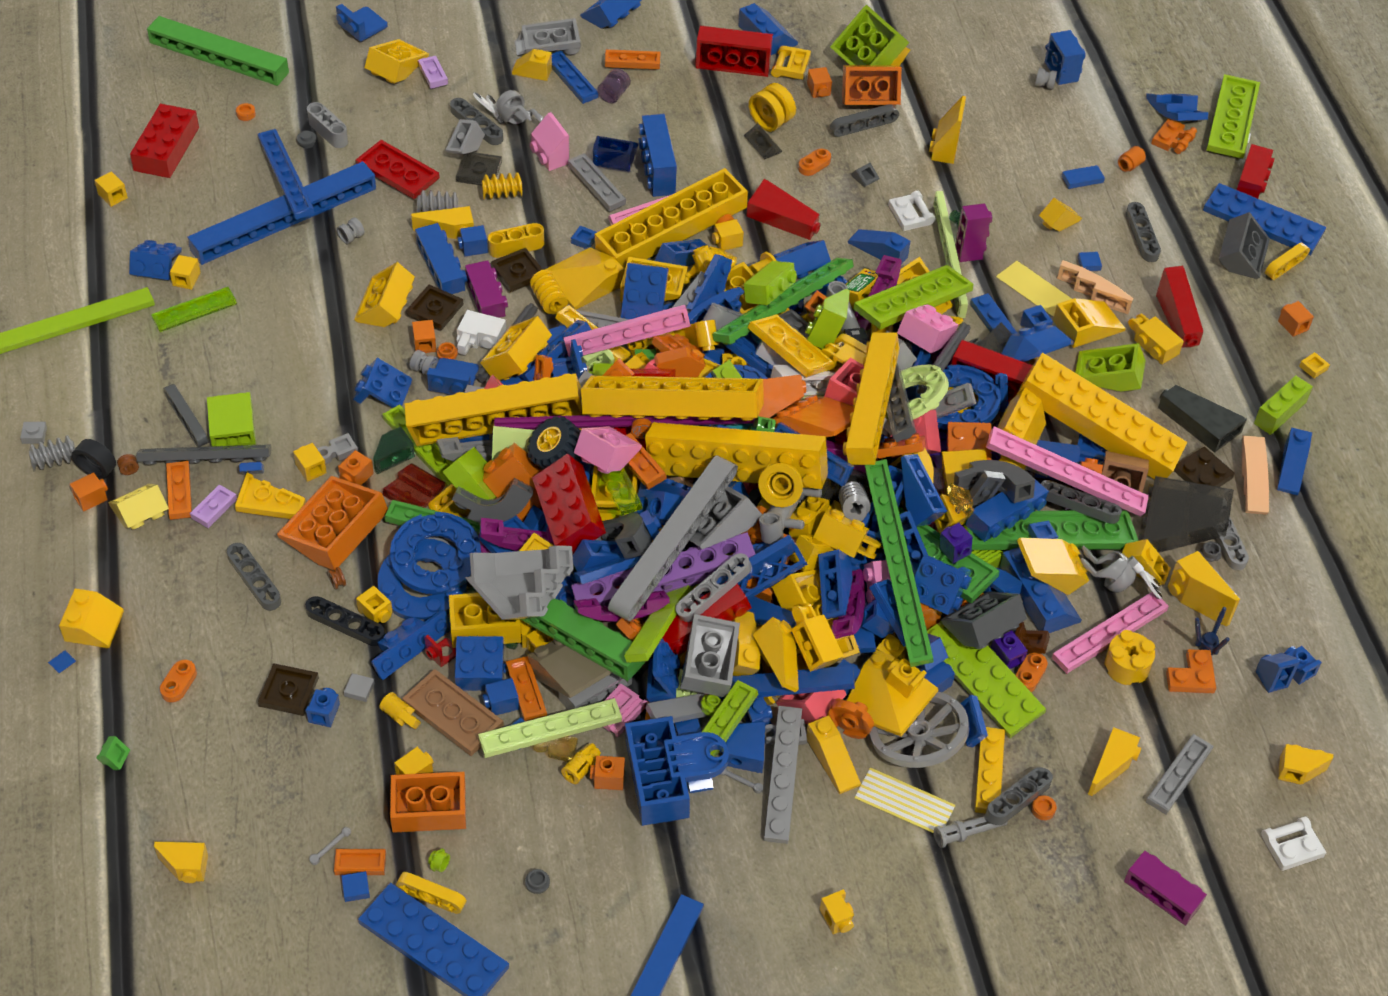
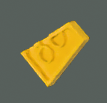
(263, 499)

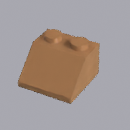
(1126, 469)

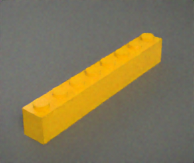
(872, 399)

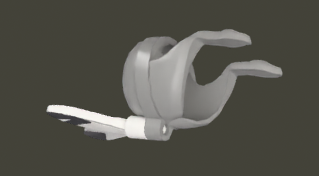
(508, 107)
(1120, 572)

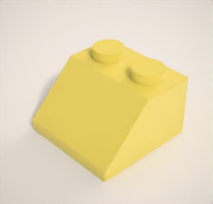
(139, 506)

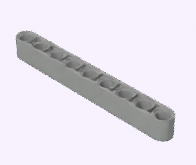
(672, 538)

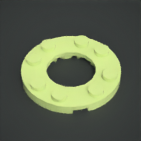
(936, 384)

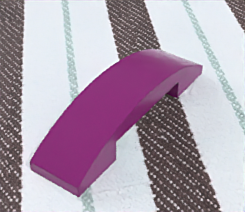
(888, 275)
(506, 537)
(592, 608)
(851, 622)

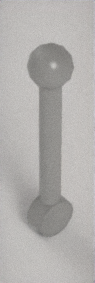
(758, 787)
(315, 858)

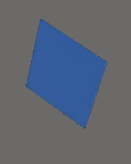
(62, 661)

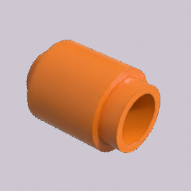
(1131, 159)

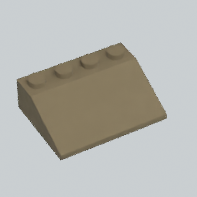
(567, 669)

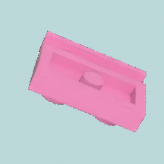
(629, 706)

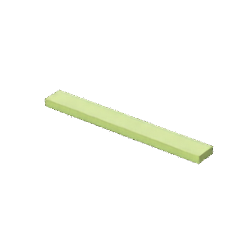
(948, 246)

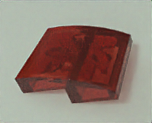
(414, 486)

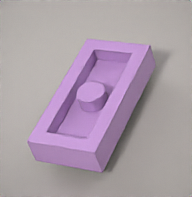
(433, 72)
(213, 506)

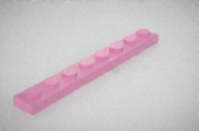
(1067, 471)

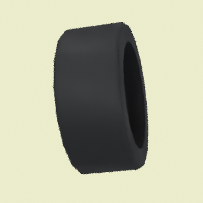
(94, 457)

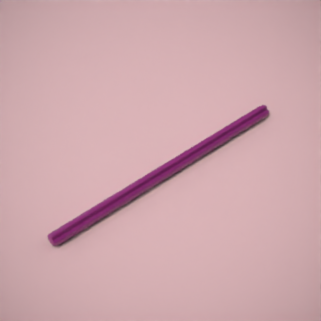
(587, 421)

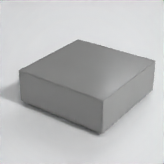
(359, 687)

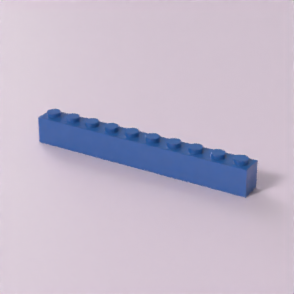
(277, 214)

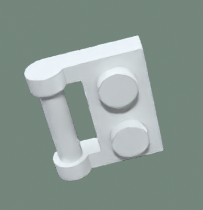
(906, 214)
(1295, 851)

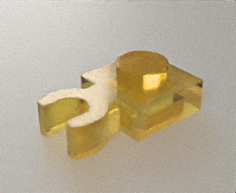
(960, 499)
(559, 749)

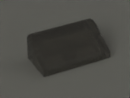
(762, 142)

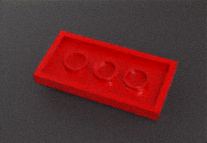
(398, 169)

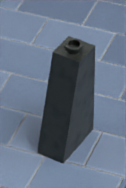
(1201, 417)

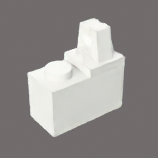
(479, 330)

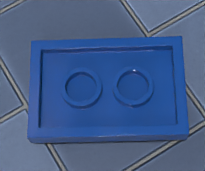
(643, 290)

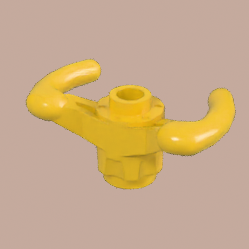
(702, 258)

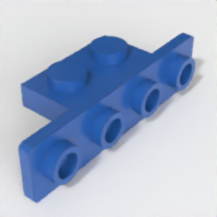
(408, 641)

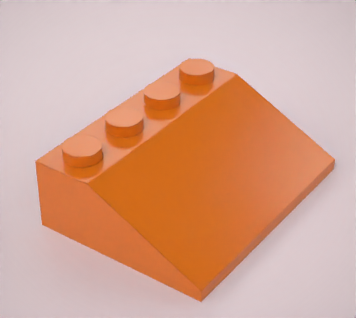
(816, 416)
(334, 521)

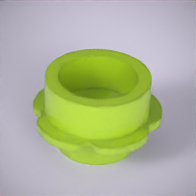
(710, 704)
(439, 860)

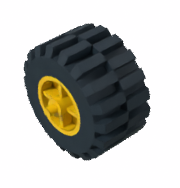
(553, 441)

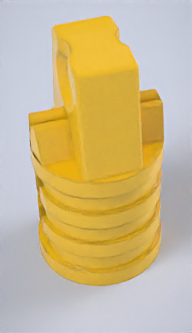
(399, 710)
(580, 763)

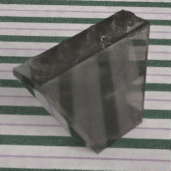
(1185, 513)

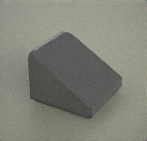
(865, 175)

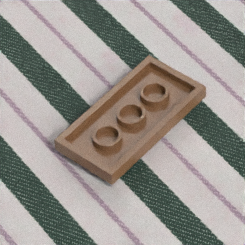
(452, 711)

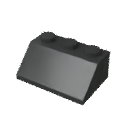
(1244, 246)
(986, 618)

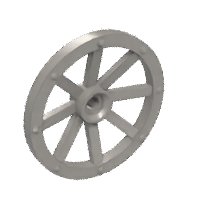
(922, 733)

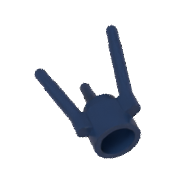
(1210, 640)

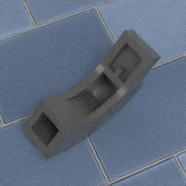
(1018, 483)
(500, 508)
(629, 533)

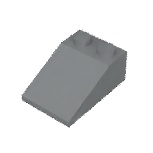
(728, 518)
(710, 656)

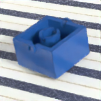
(1064, 56)
(479, 661)

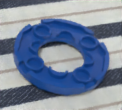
(982, 386)
(422, 527)
(410, 606)

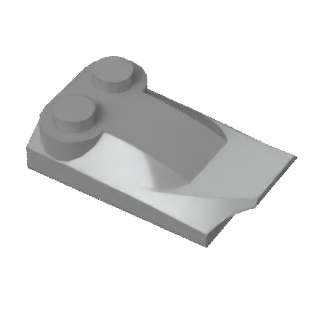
(549, 37)

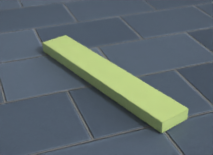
(549, 728)

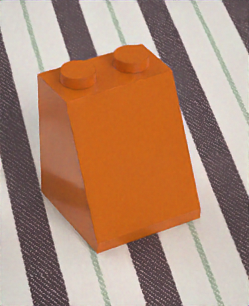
(781, 393)
(512, 464)

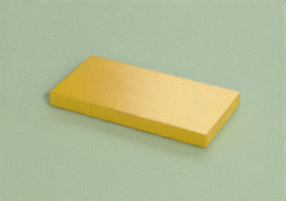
(791, 345)

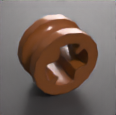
(128, 464)
(337, 578)

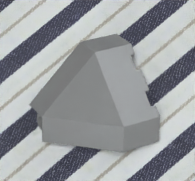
(520, 581)

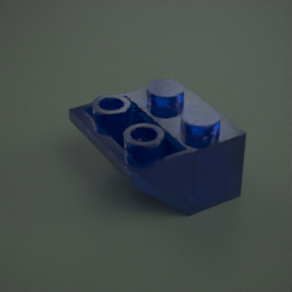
(614, 153)

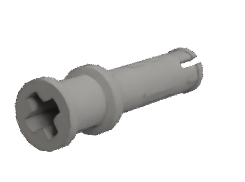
(959, 830)

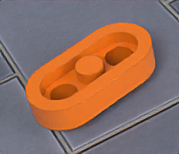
(814, 162)
(1032, 670)
(180, 679)

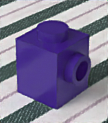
(956, 542)
(1009, 649)

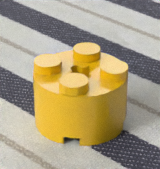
(1129, 657)

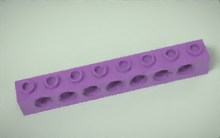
(677, 576)

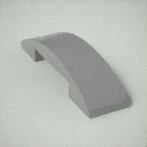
(452, 448)

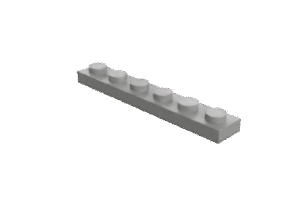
(783, 775)

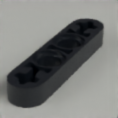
(346, 619)

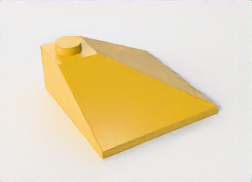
(587, 276)
(885, 704)

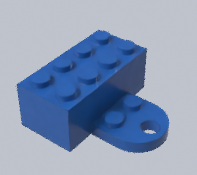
(664, 764)

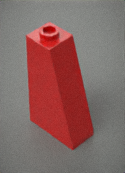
(782, 211)
(1179, 305)

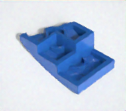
(1177, 106)
(727, 299)

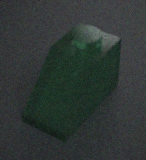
(393, 450)

